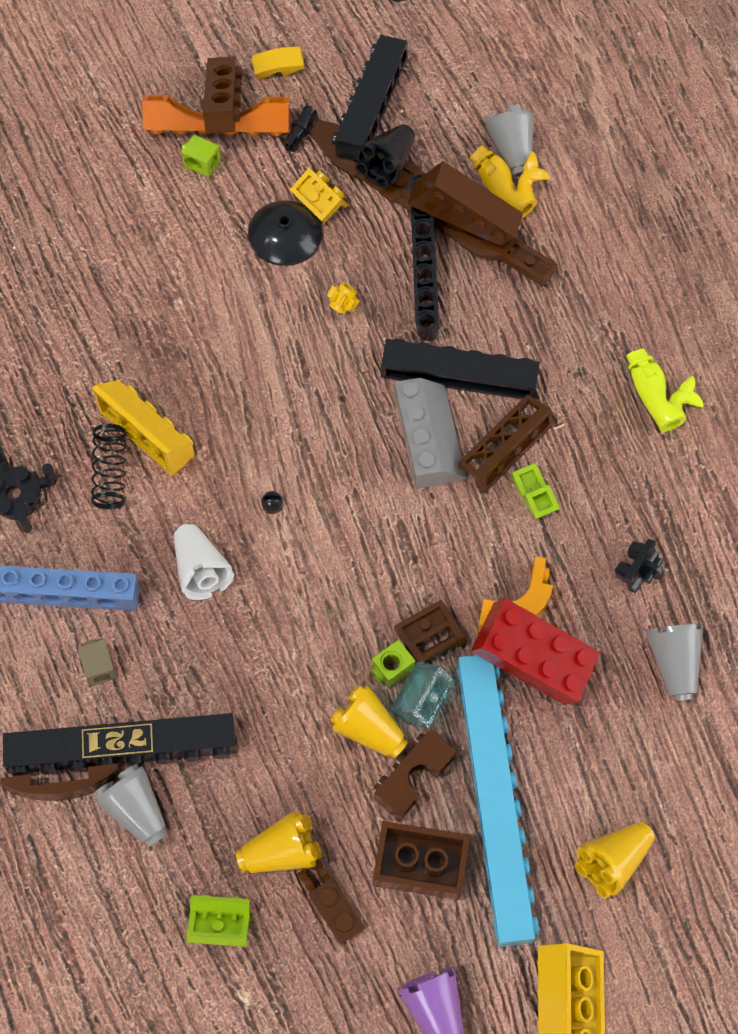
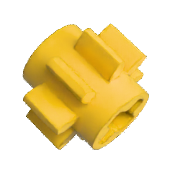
(343, 298)

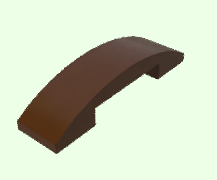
(25, 785)

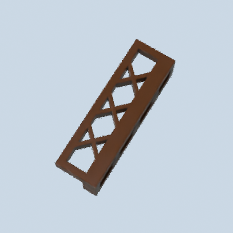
(513, 448)

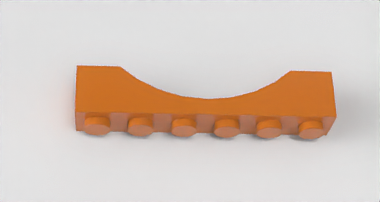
(165, 113)

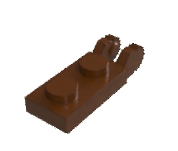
(332, 905)

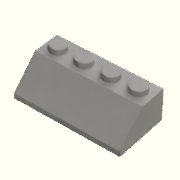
(428, 432)

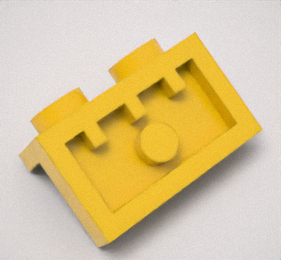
(318, 195)

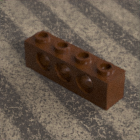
(222, 95)

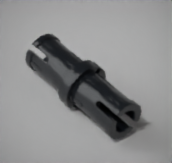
(300, 128)

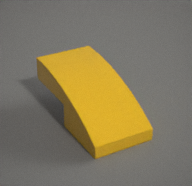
(283, 60)

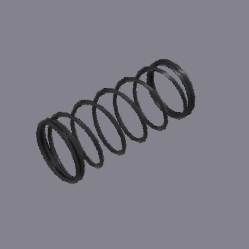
(111, 441)

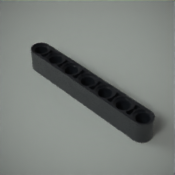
(424, 268)

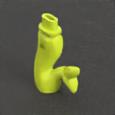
(651, 387)

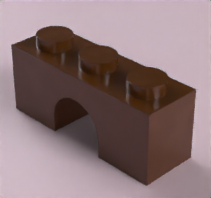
(428, 754)

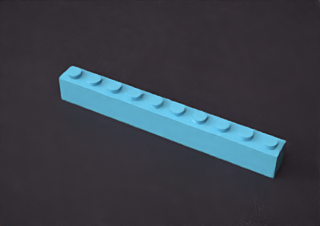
(496, 804)

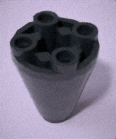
(385, 155)

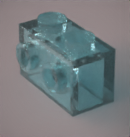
(423, 695)

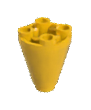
(369, 723)
(281, 847)
(614, 857)

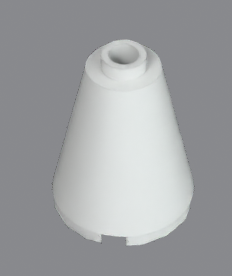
(199, 564)

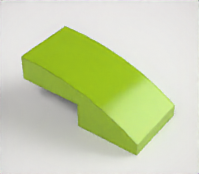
(534, 491)

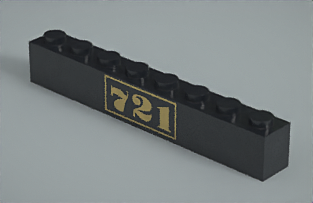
(119, 744)

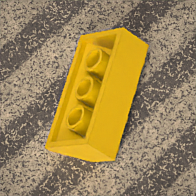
(143, 425)
(570, 990)

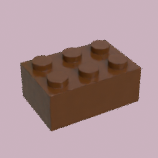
(421, 860)

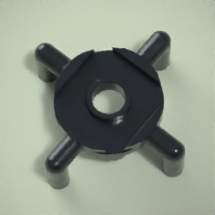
(30, 487)

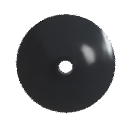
(284, 243)

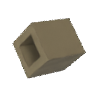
(97, 662)

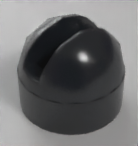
(272, 506)

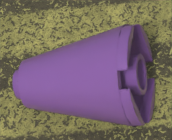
(434, 1002)

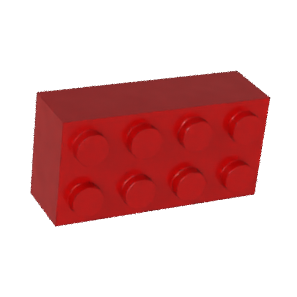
(535, 652)

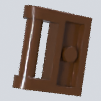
(427, 625)

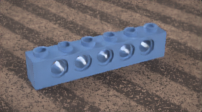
(69, 588)

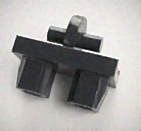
(644, 567)

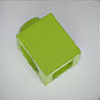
(200, 155)
(397, 654)

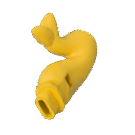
(499, 180)

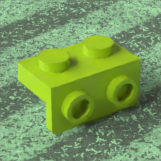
(218, 920)

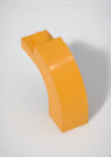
(535, 598)

